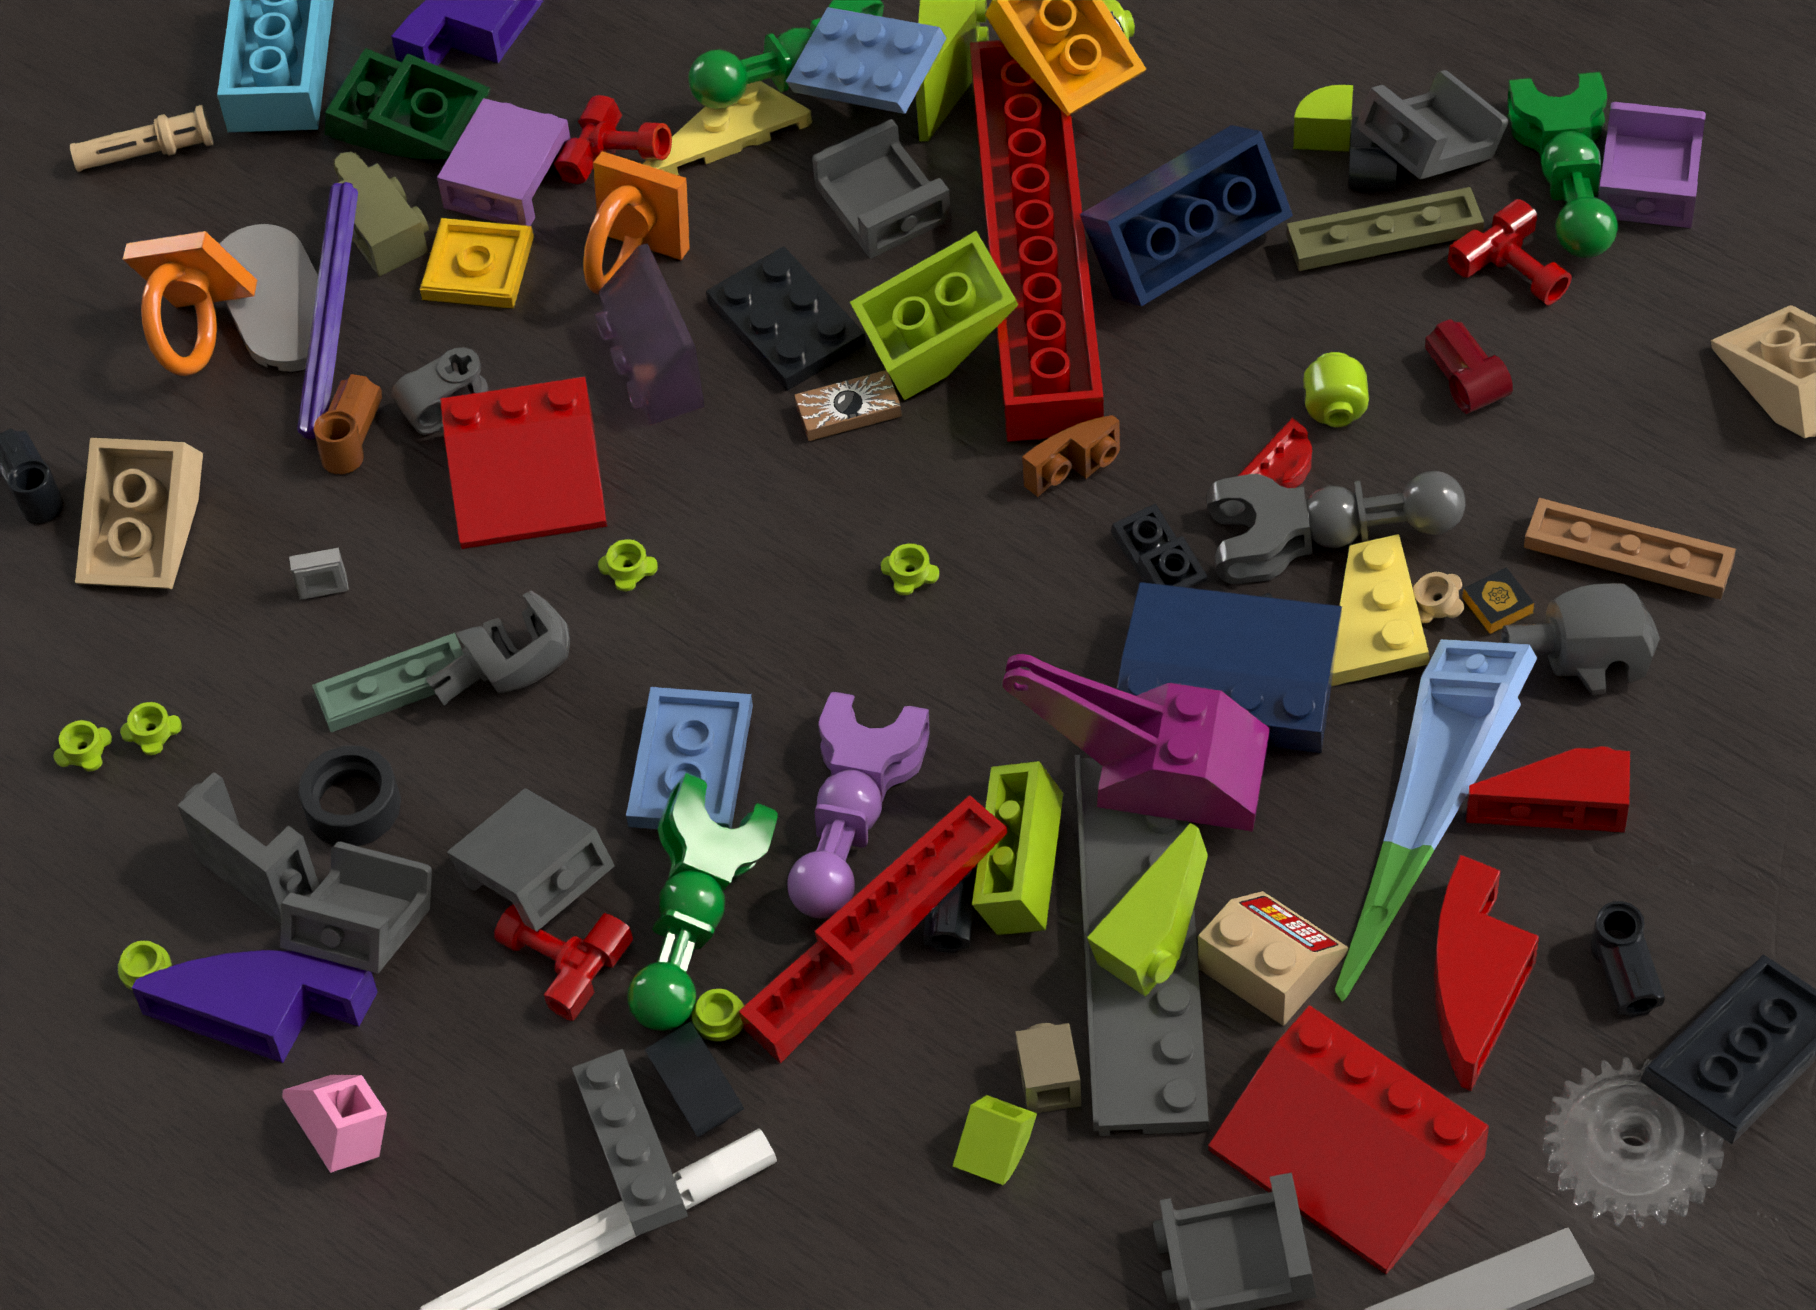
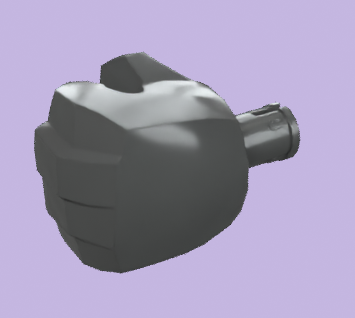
(1590, 631)
(494, 657)

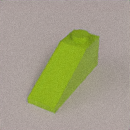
(1150, 923)

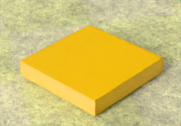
(477, 263)

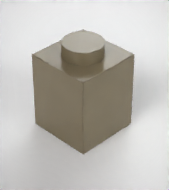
(1048, 1067)

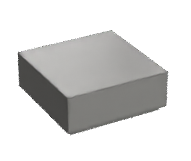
(319, 573)

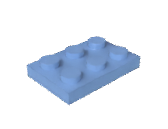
(866, 60)
(692, 735)

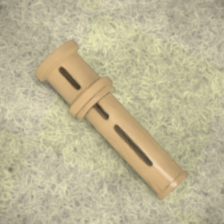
(87, 154)

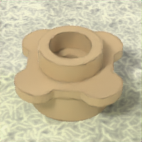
(1434, 586)

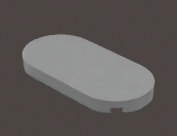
(280, 314)

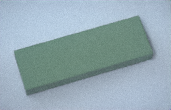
(384, 683)

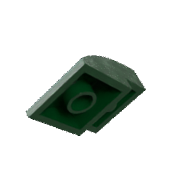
(403, 107)

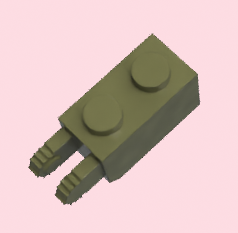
(384, 223)

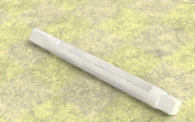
(603, 1231)

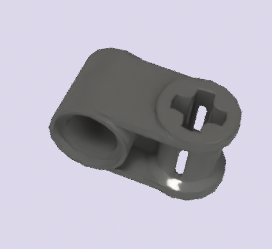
(420, 391)

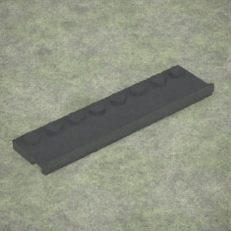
(1141, 1048)

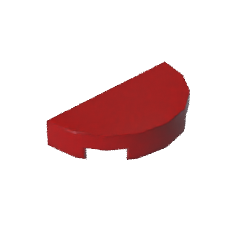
(1285, 457)

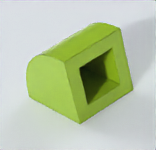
(1324, 119)
(994, 1139)

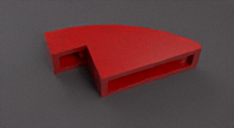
(1477, 968)

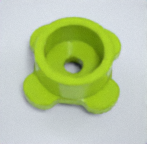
(627, 553)
(909, 557)
(145, 717)
(82, 734)

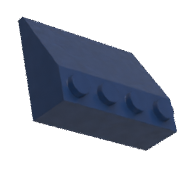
(1255, 649)

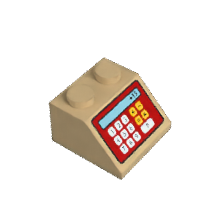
(1267, 954)

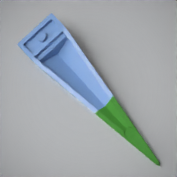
(1456, 725)

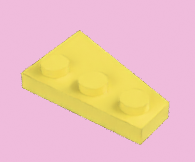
(1379, 614)

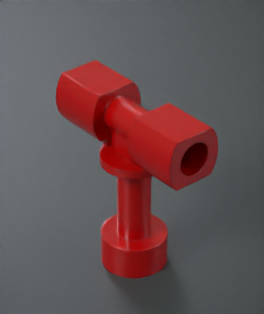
(600, 135)
(1503, 246)
(575, 960)

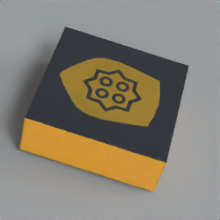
(1498, 600)

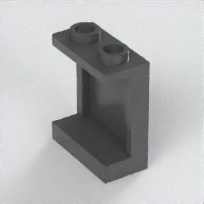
(1433, 130)
(879, 190)
(532, 857)
(254, 870)
(359, 909)
(1236, 1251)

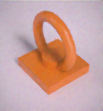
(636, 208)
(187, 273)

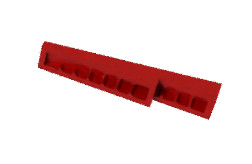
(869, 928)

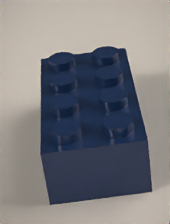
(1186, 215)

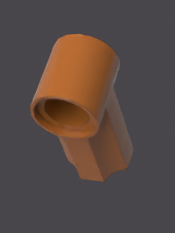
(346, 424)

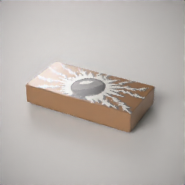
(847, 405)

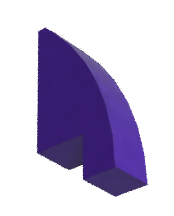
(471, 26)
(255, 997)

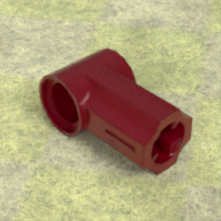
(1471, 374)

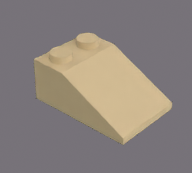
(1777, 365)
(137, 512)

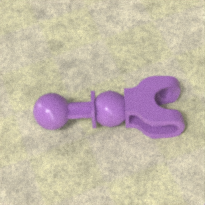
(850, 801)

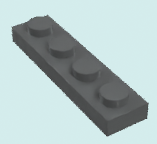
(629, 1142)

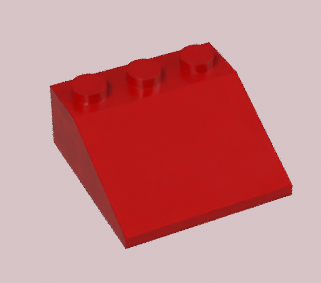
(523, 462)

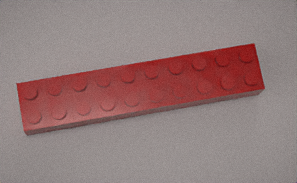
(1038, 246)

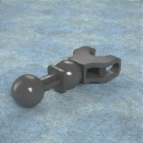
(1331, 517)

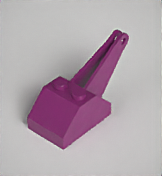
(1161, 752)

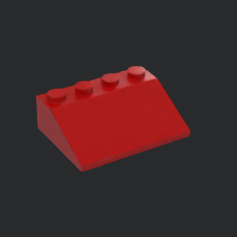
(1359, 1133)

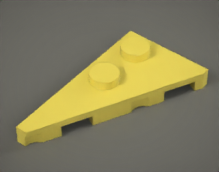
(729, 130)

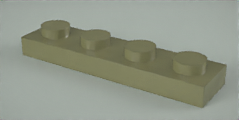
(1384, 228)

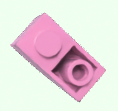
(339, 1118)

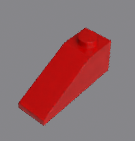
(1563, 791)

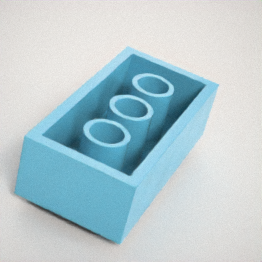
(274, 64)

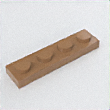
(1630, 548)

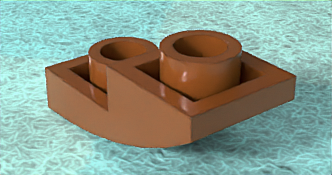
(1077, 448)

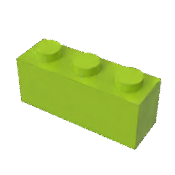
(1018, 871)

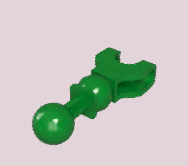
(721, 78)
(1564, 137)
(693, 898)

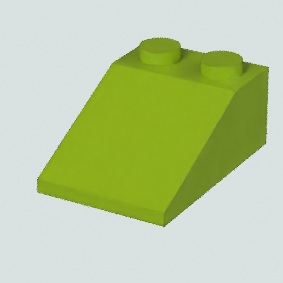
(951, 69)
(935, 313)

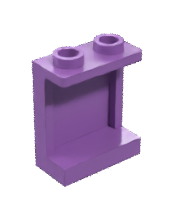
(501, 162)
(1652, 163)

